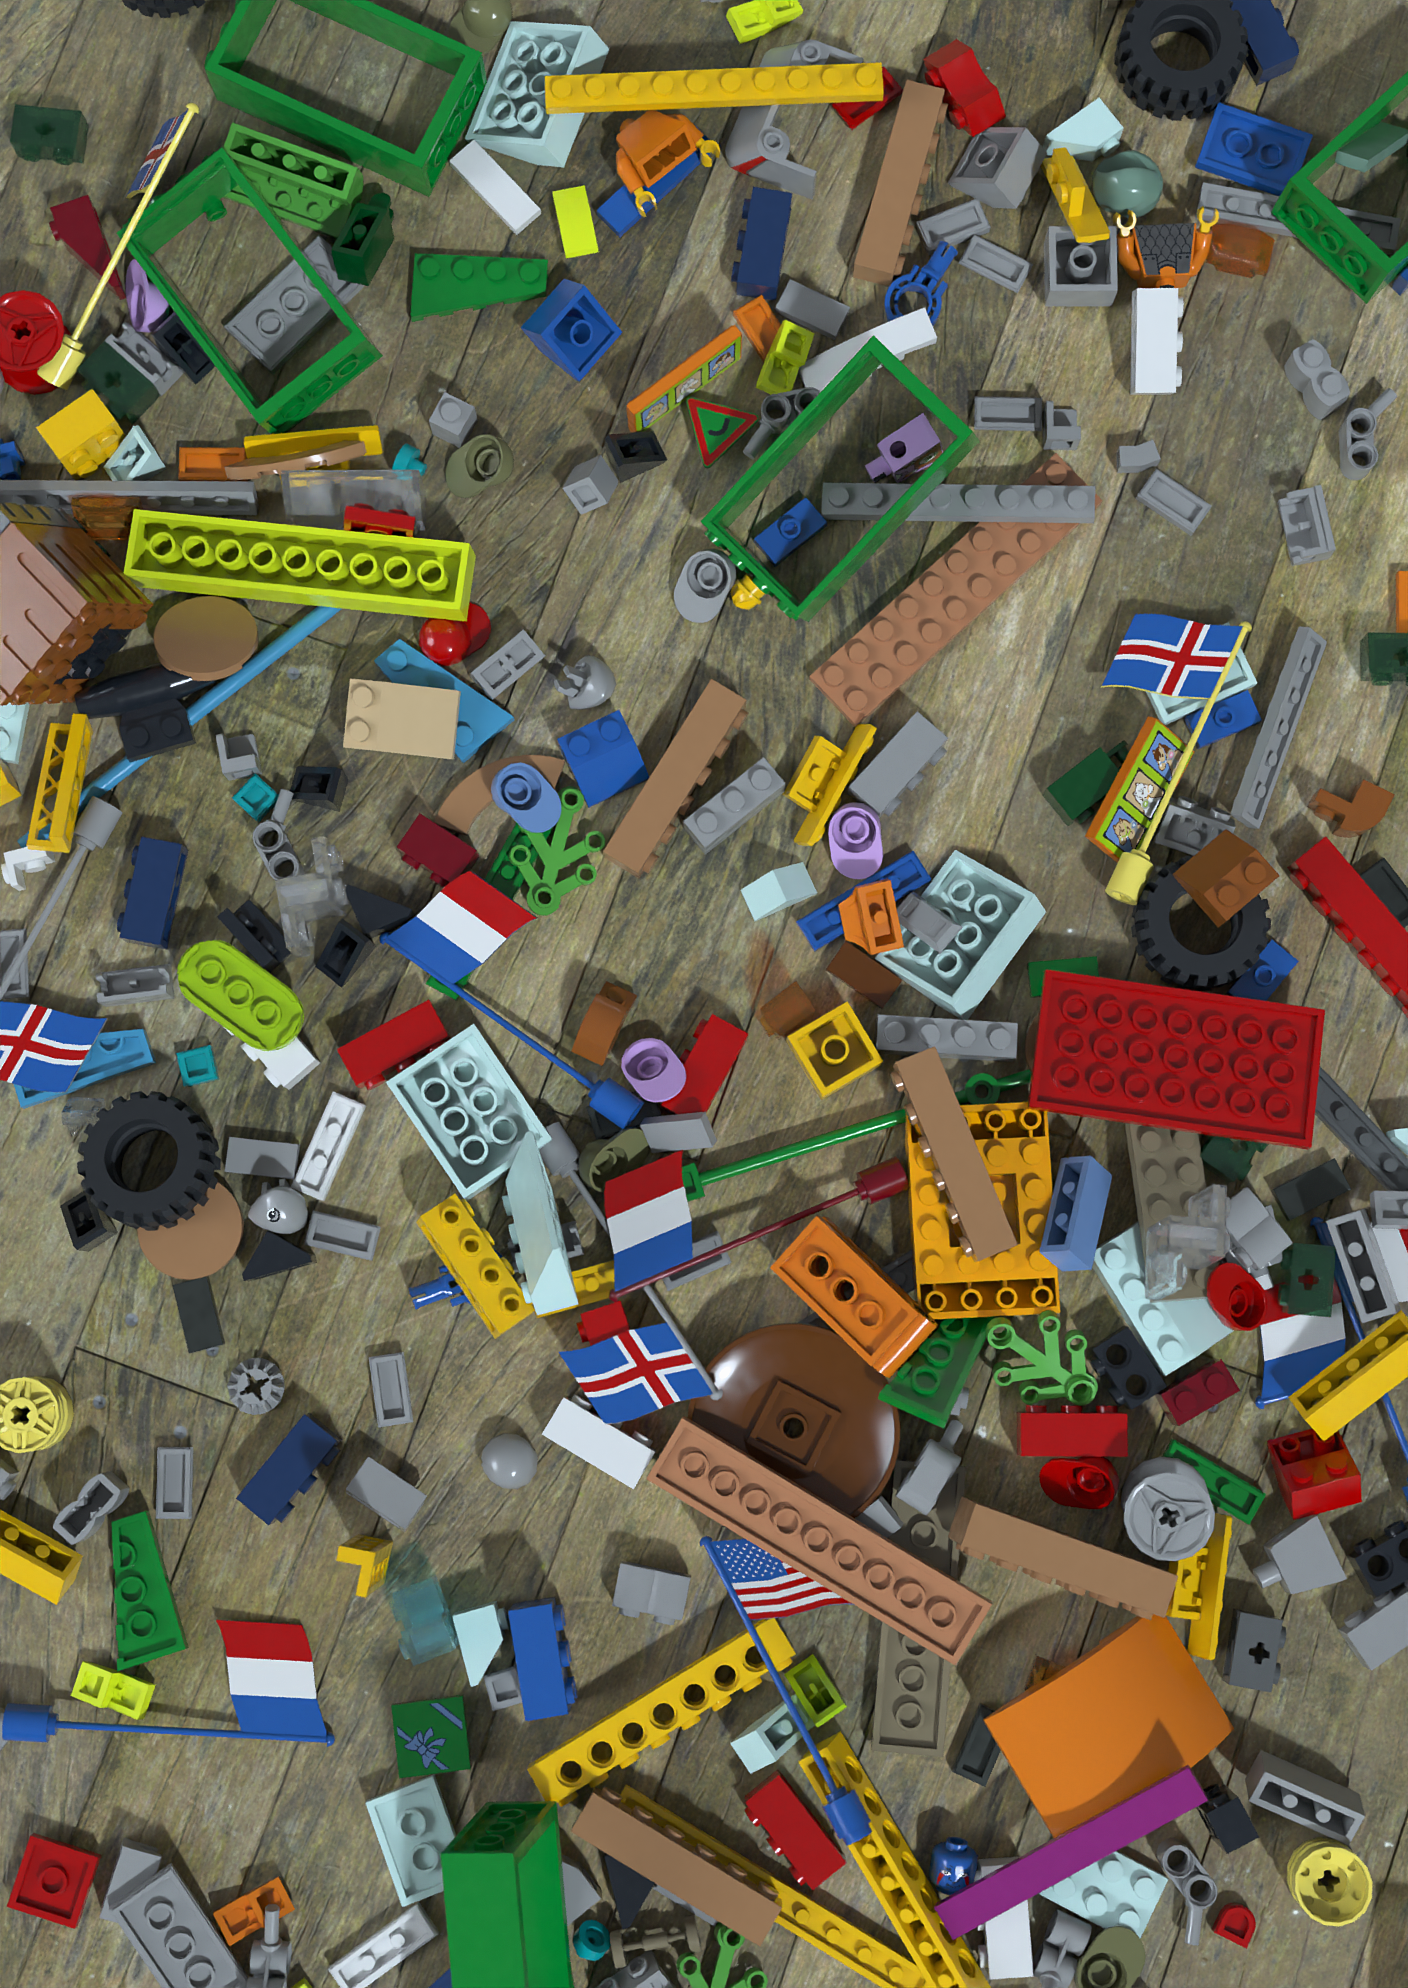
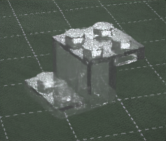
(312, 897)
(1187, 1242)

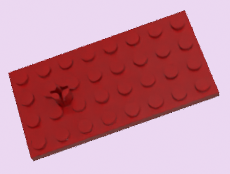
(1177, 1059)

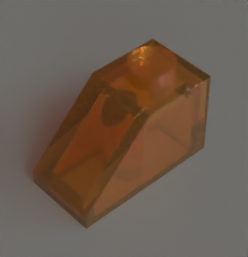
(786, 1012)

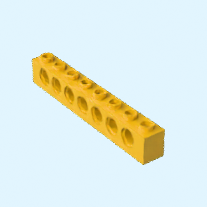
(547, 1769)
(896, 1874)

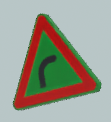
(717, 427)

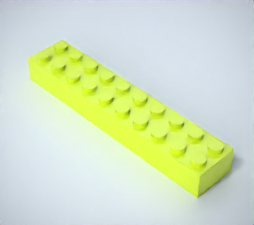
(300, 565)

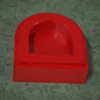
(1235, 1924)

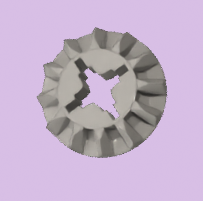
(271, 1391)

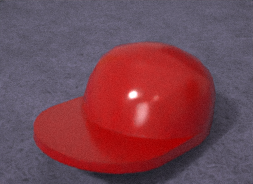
(453, 640)
(1236, 1297)
(1080, 1481)

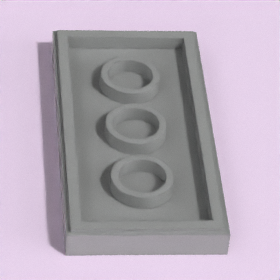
(289, 310)
(176, 1935)

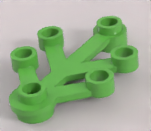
(556, 858)
(1044, 1364)
(722, 1964)

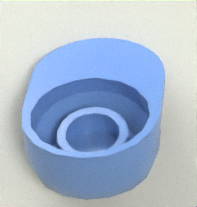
(526, 797)

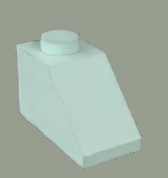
(1087, 133)
(480, 1636)
(770, 1736)

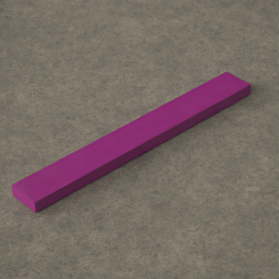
(1071, 1852)

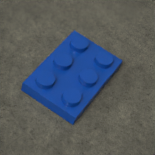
(1252, 149)

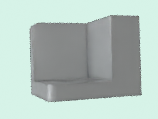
(1060, 428)
(590, 484)
(238, 756)

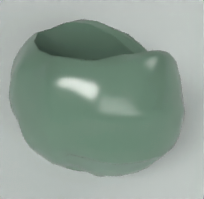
(1127, 183)

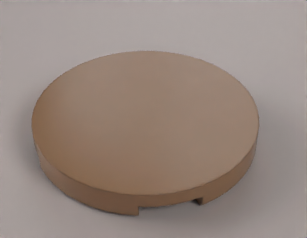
(206, 638)
(199, 1244)

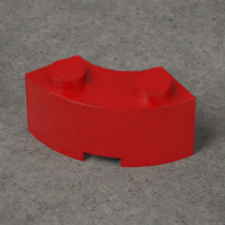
(968, 92)

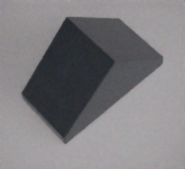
(182, 348)
(633, 453)
(319, 786)
(376, 913)
(344, 953)
(86, 1223)
(276, 1256)
(628, 1888)

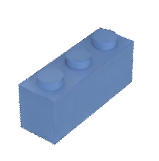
(1076, 1213)

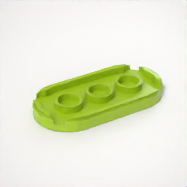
(240, 995)

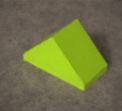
(815, 1690)

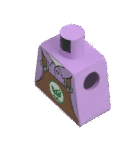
(915, 441)

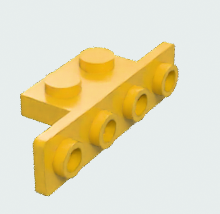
(1074, 197)
(295, 442)
(823, 777)
(1200, 1589)

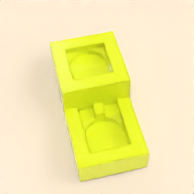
(761, 17)
(575, 221)
(784, 358)
(113, 1690)

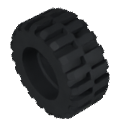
(1174, 90)
(1178, 963)
(113, 1136)

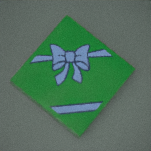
(431, 1736)

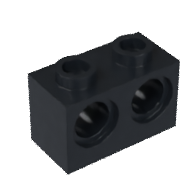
(1133, 1362)
(1394, 1566)
(1226, 1818)

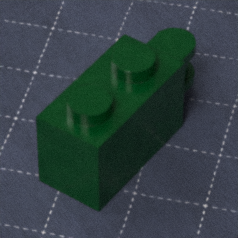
(364, 240)
(1085, 785)

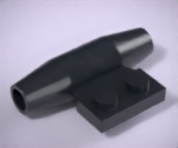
(149, 708)

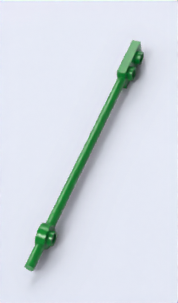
(694, 1181)

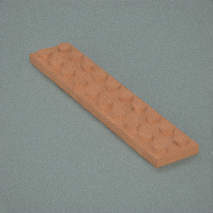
(940, 605)
(819, 1540)

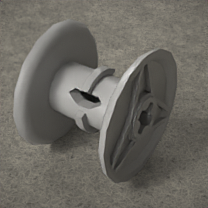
(1164, 1532)

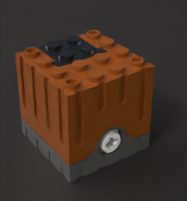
(58, 606)

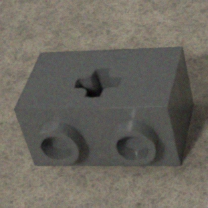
(1247, 1632)

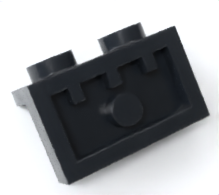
(256, 935)

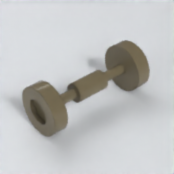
(655, 1941)

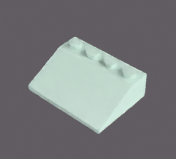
(513, 104)
(995, 924)
(467, 1110)
(538, 1232)
(1165, 1330)

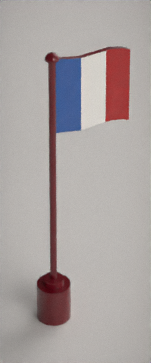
(654, 1225)

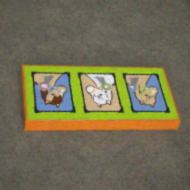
(684, 380)
(1137, 790)

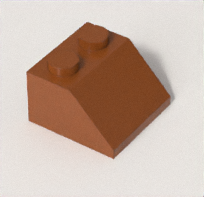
(1225, 876)

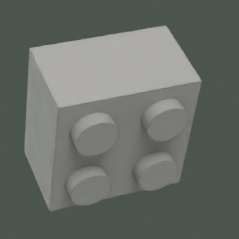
(1079, 271)

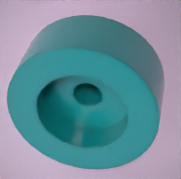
(409, 459)
(591, 1940)

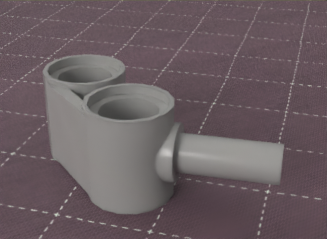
(789, 404)
(1361, 444)
(282, 851)
(933, 1471)
(1183, 1877)
(270, 1955)
(1054, 1958)

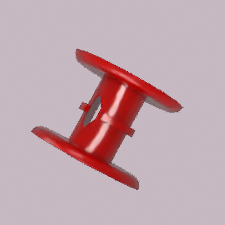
(28, 339)

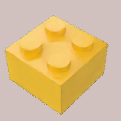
(82, 435)
(834, 1050)

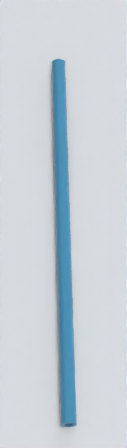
(208, 702)

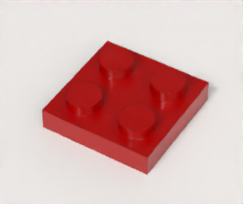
(366, 519)
(54, 1880)

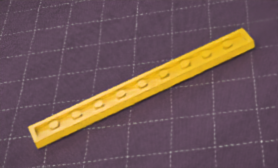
(713, 88)
(802, 1913)

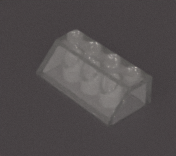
(321, 496)

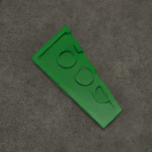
(467, 282)
(938, 1371)
(143, 1596)

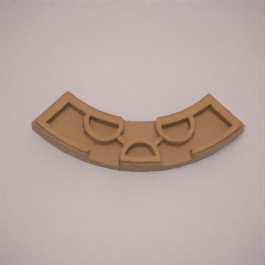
(331, 454)
(475, 794)

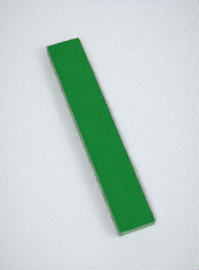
(506, 879)

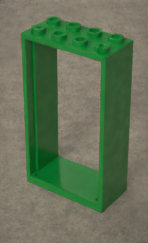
(414, 171)
(180, 207)
(1326, 228)
(794, 439)
(507, 1899)

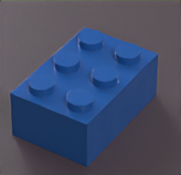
(542, 1658)

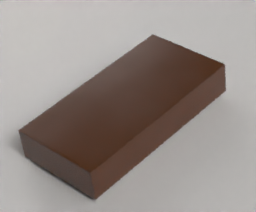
(863, 975)

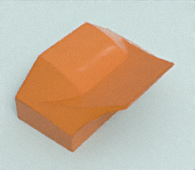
(872, 918)

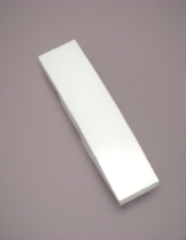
(898, 336)

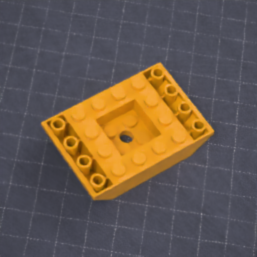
(1014, 1281)

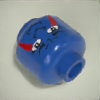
(952, 1865)

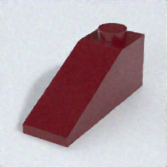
(83, 236)

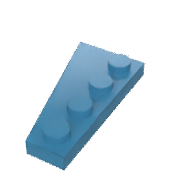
(478, 717)
(109, 1057)

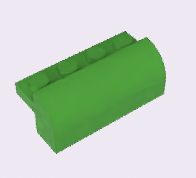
(295, 181)

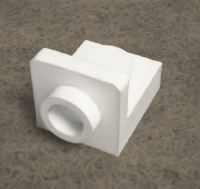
(26, 860)

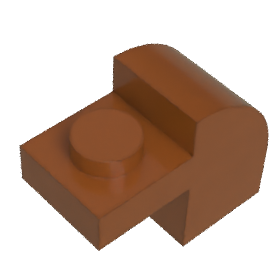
(1358, 814)
(603, 1023)

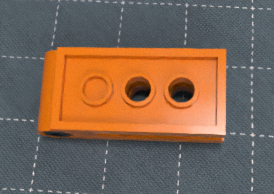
(878, 1319)

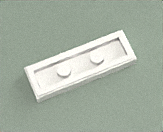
(495, 187)
(328, 1146)
(384, 1949)

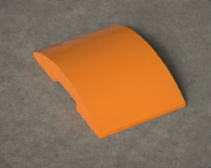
(1109, 1724)

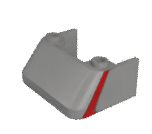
(761, 149)

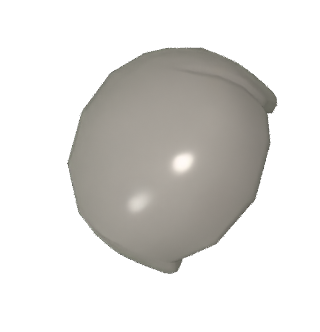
(509, 1461)

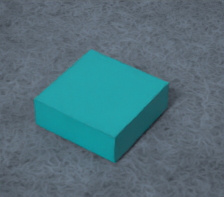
(256, 798)
(197, 1066)

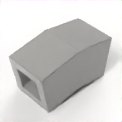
(1137, 458)

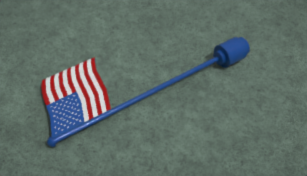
(772, 1589)

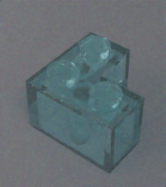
(426, 1621)

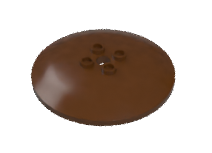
(821, 1380)

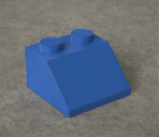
(571, 328)
(603, 758)

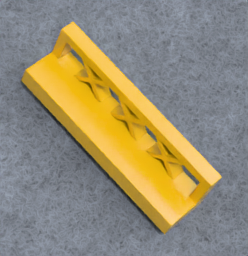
(67, 788)
(372, 1555)

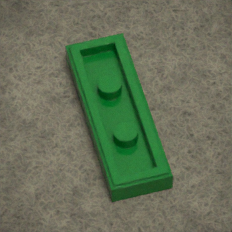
(1224, 1488)

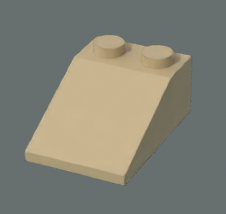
(401, 718)

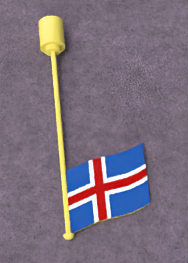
(68, 359)
(1179, 662)

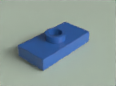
(790, 532)
(1225, 719)
(1265, 974)

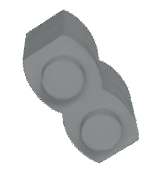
(1321, 385)
(1254, 1231)
(86, 1515)
(651, 1591)

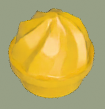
(746, 593)

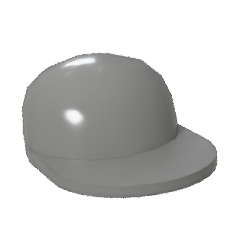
(704, 585)

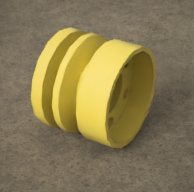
(48, 1416)
(1346, 1893)

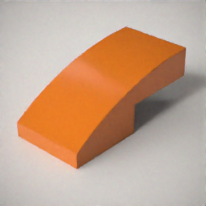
(247, 1912)

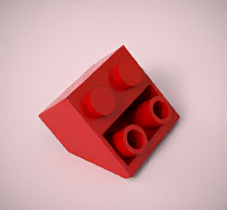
(1314, 1473)

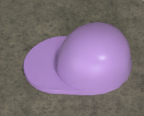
(145, 302)
(856, 840)
(653, 1070)

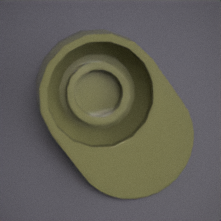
(481, 23)
(479, 464)
(612, 1157)
(1111, 1960)

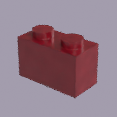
(436, 851)
(1197, 1392)

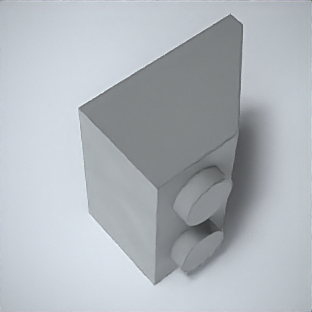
(999, 166)

